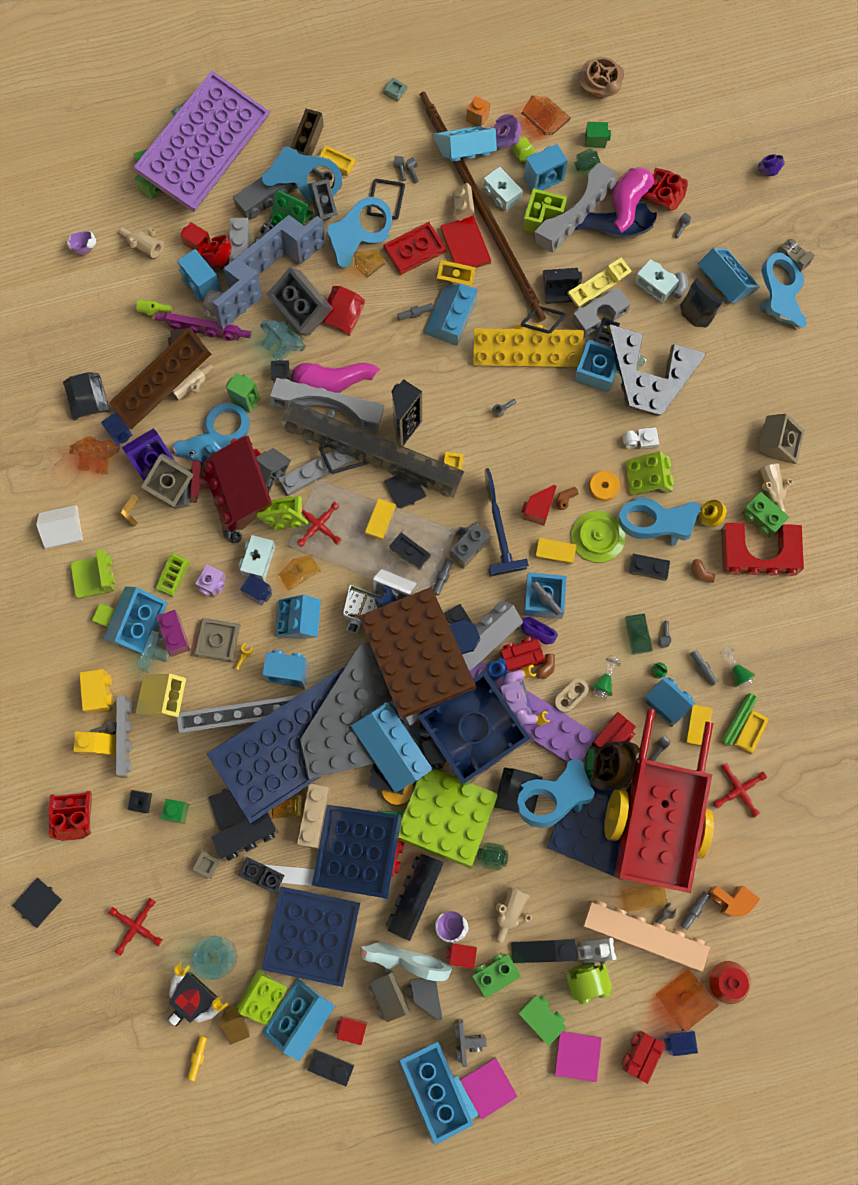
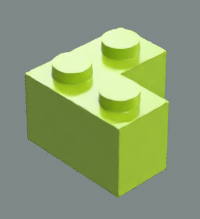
(541, 207)

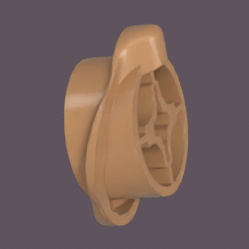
(603, 69)

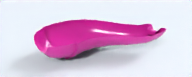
(627, 193)
(333, 378)

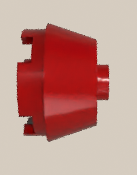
(729, 982)

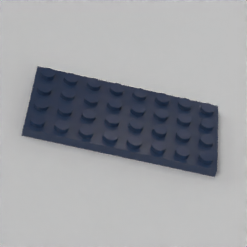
(266, 759)

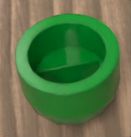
(658, 673)

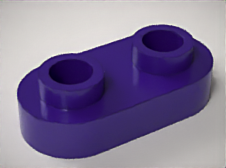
(538, 630)

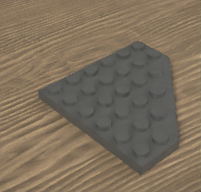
(329, 740)

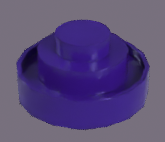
(771, 164)

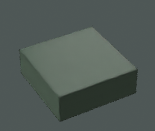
(395, 89)

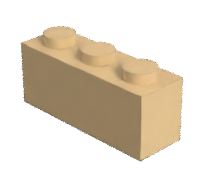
(313, 816)

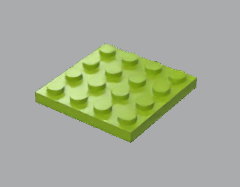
(447, 817)

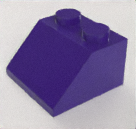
(145, 451)

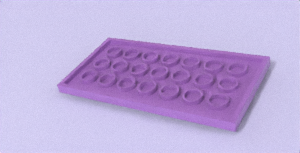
(201, 141)

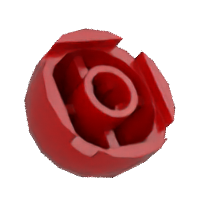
(217, 252)

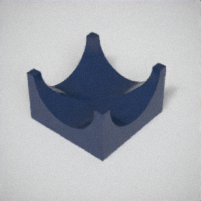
(475, 729)

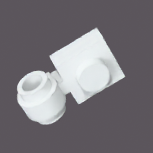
(645, 437)

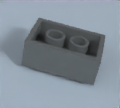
(299, 301)

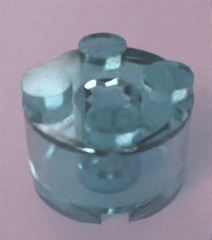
(202, 957)

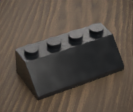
(406, 410)
(415, 897)

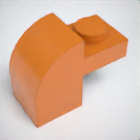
(738, 904)

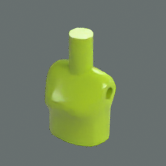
(523, 150)
(151, 307)

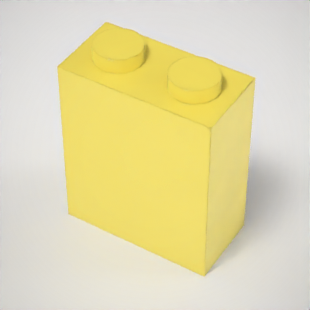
(161, 695)

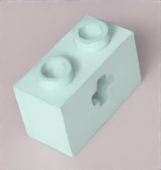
(502, 189)
(656, 281)
(258, 567)

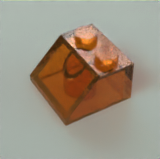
(544, 115)
(686, 1000)

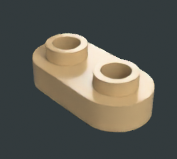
(571, 696)

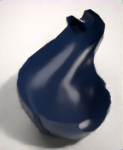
(604, 223)

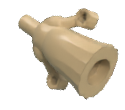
(144, 241)
(192, 382)
(773, 484)
(510, 912)

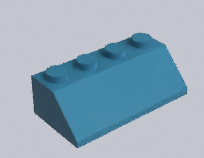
(391, 747)
(435, 1092)

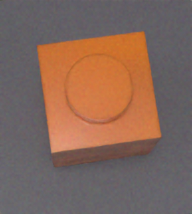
(478, 112)

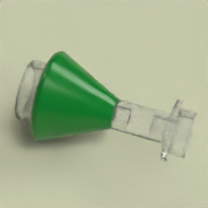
(741, 675)
(603, 686)

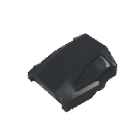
(700, 305)
(85, 394)
(510, 788)

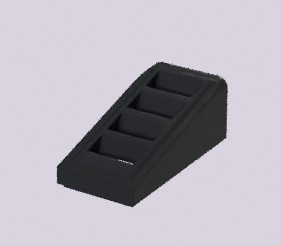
(605, 322)

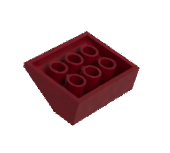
(236, 484)

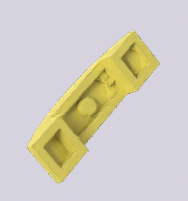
(600, 283)

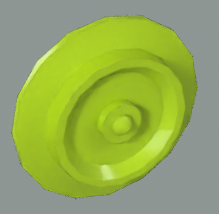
(598, 536)

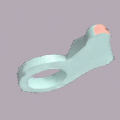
(414, 962)

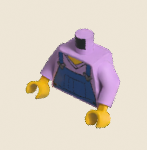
(517, 697)

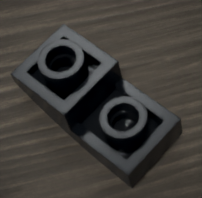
(261, 875)

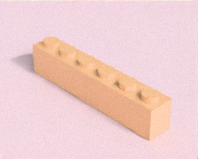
(646, 936)

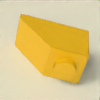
(455, 272)
(94, 743)

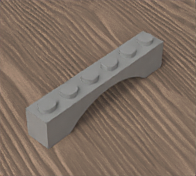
(555, 230)
(364, 413)

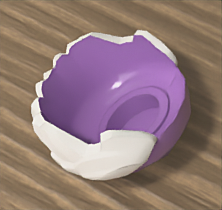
(81, 242)
(451, 927)

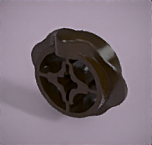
(614, 765)

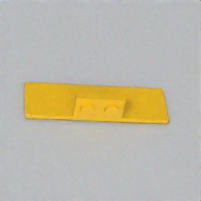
(527, 347)

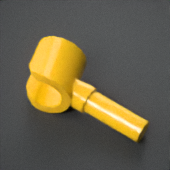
(243, 656)

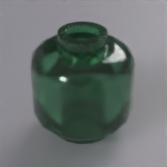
(586, 161)
(493, 856)

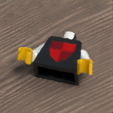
(191, 998)

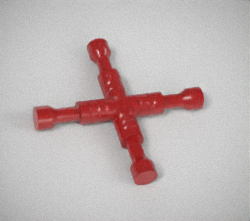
(318, 524)
(740, 790)
(135, 926)

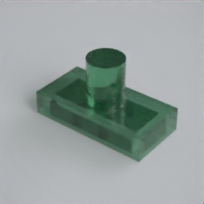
(638, 634)

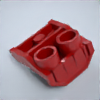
(667, 189)
(346, 309)
(70, 816)

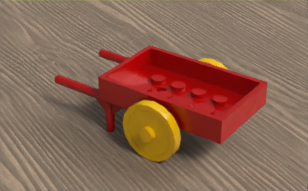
(657, 841)

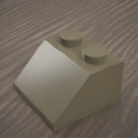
(781, 438)
(167, 480)
(389, 996)

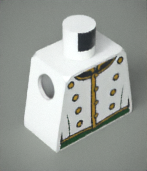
(358, 603)

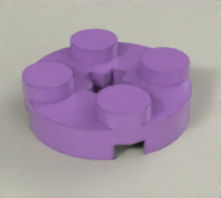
(511, 136)

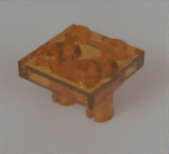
(92, 448)

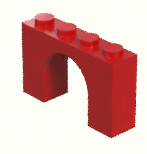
(738, 559)

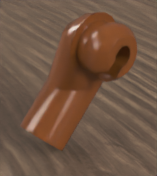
(564, 496)
(700, 572)
(547, 669)

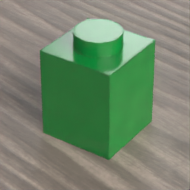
(597, 134)
(175, 811)

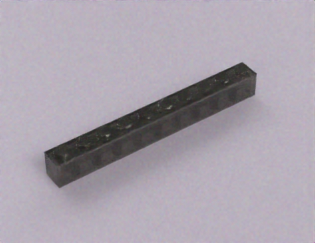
(372, 449)

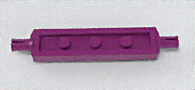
(203, 326)

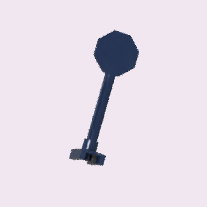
(507, 564)
(463, 631)

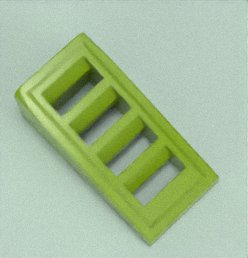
(167, 571)

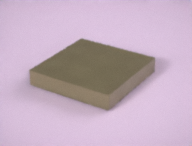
(217, 640)

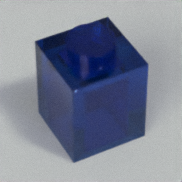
(117, 429)
(256, 589)
(681, 1042)

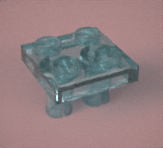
(281, 334)

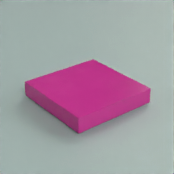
(578, 1056)
(488, 1088)

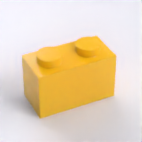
(95, 691)

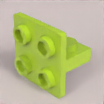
(284, 513)
(261, 998)

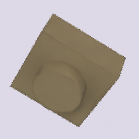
(206, 865)

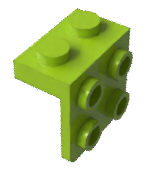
(649, 473)
(93, 575)

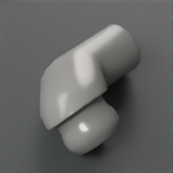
(682, 285)

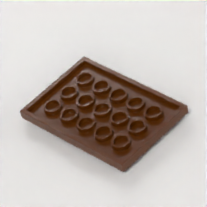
(417, 653)

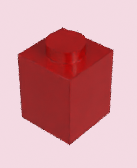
(194, 236)
(461, 955)
(351, 1030)

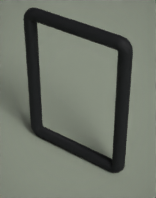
(400, 197)
(541, 329)
(339, 469)

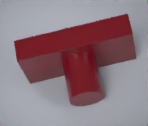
(197, 482)

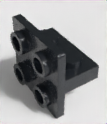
(559, 282)

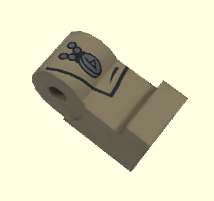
(796, 253)

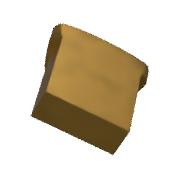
(123, 513)
(234, 1025)

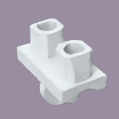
(596, 950)

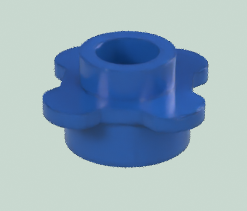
(492, 668)

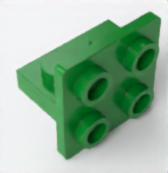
(287, 205)

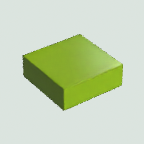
(103, 615)

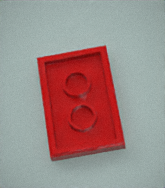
(466, 242)
(414, 248)

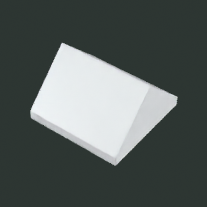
(59, 527)
(400, 586)

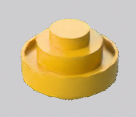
(712, 513)

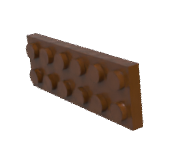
(160, 378)

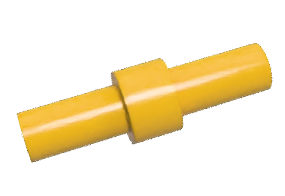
(197, 1058)

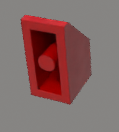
(538, 506)

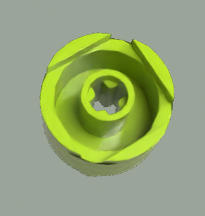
(589, 982)

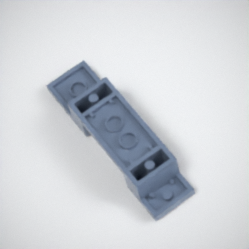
(242, 273)

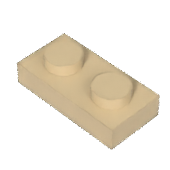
(463, 201)

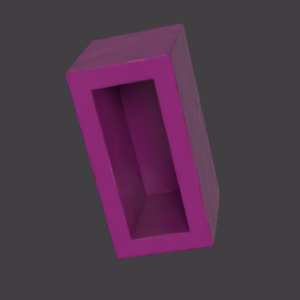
(173, 633)

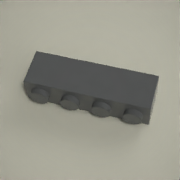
(259, 197)

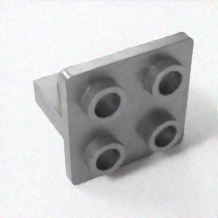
(473, 1042)

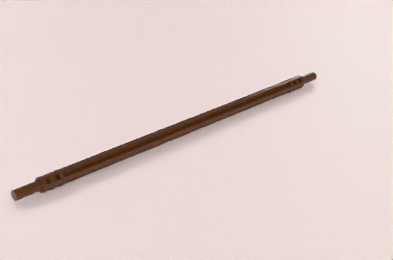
(487, 216)

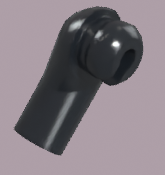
(232, 536)

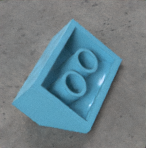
(466, 142)

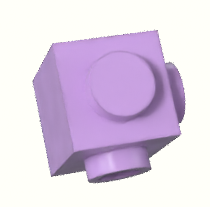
(211, 581)

